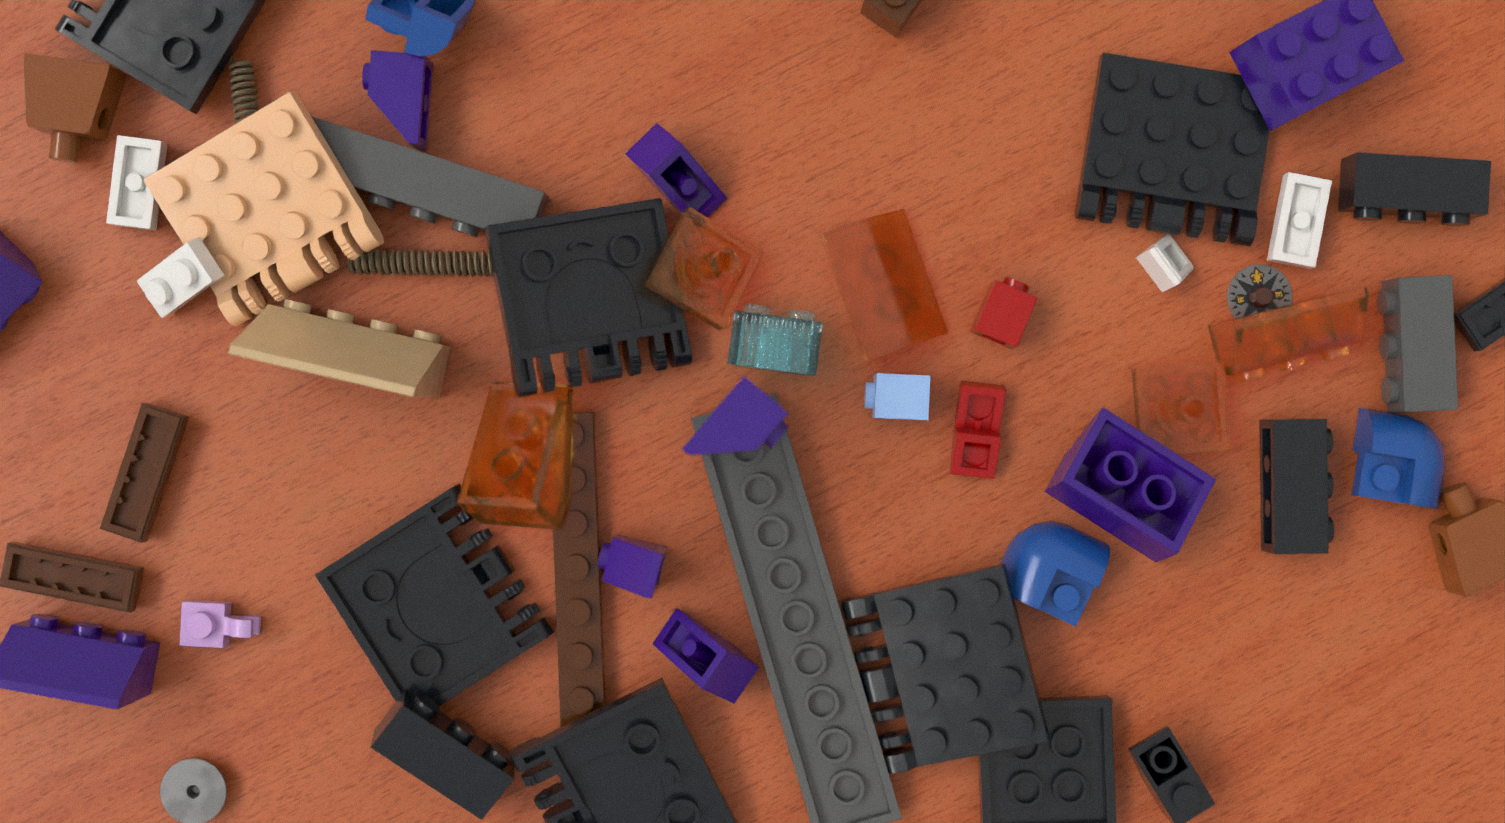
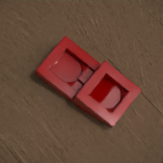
(977, 429)

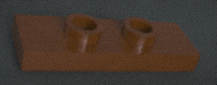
(144, 472)
(71, 576)

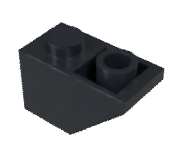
(1170, 776)

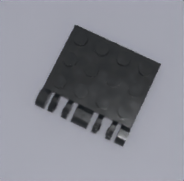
(166, 43)
(1177, 140)
(582, 286)
(426, 608)
(953, 664)
(624, 766)

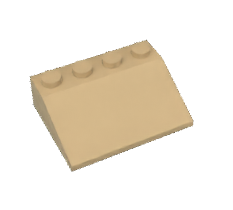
(345, 350)

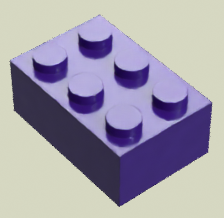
(1314, 57)

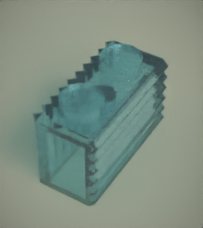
(774, 341)

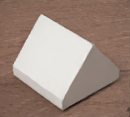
(1165, 263)

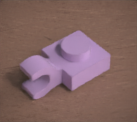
(212, 624)

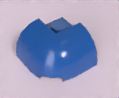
(425, 23)
(1397, 459)
(1055, 568)

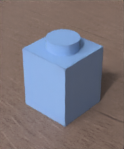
(898, 396)

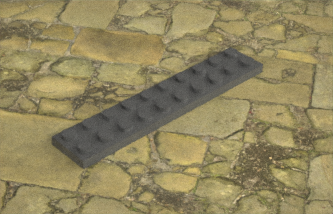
(801, 633)

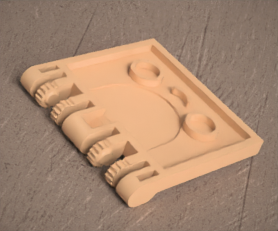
(260, 201)

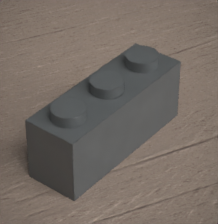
(1418, 344)

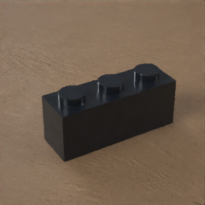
(1414, 188)
(1295, 486)
(444, 753)

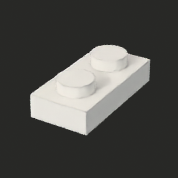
(129, 197)
(1299, 220)
(180, 277)

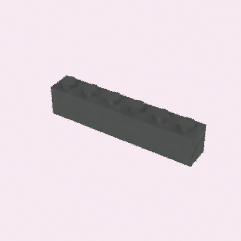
(429, 183)

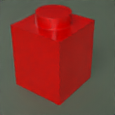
(1004, 312)

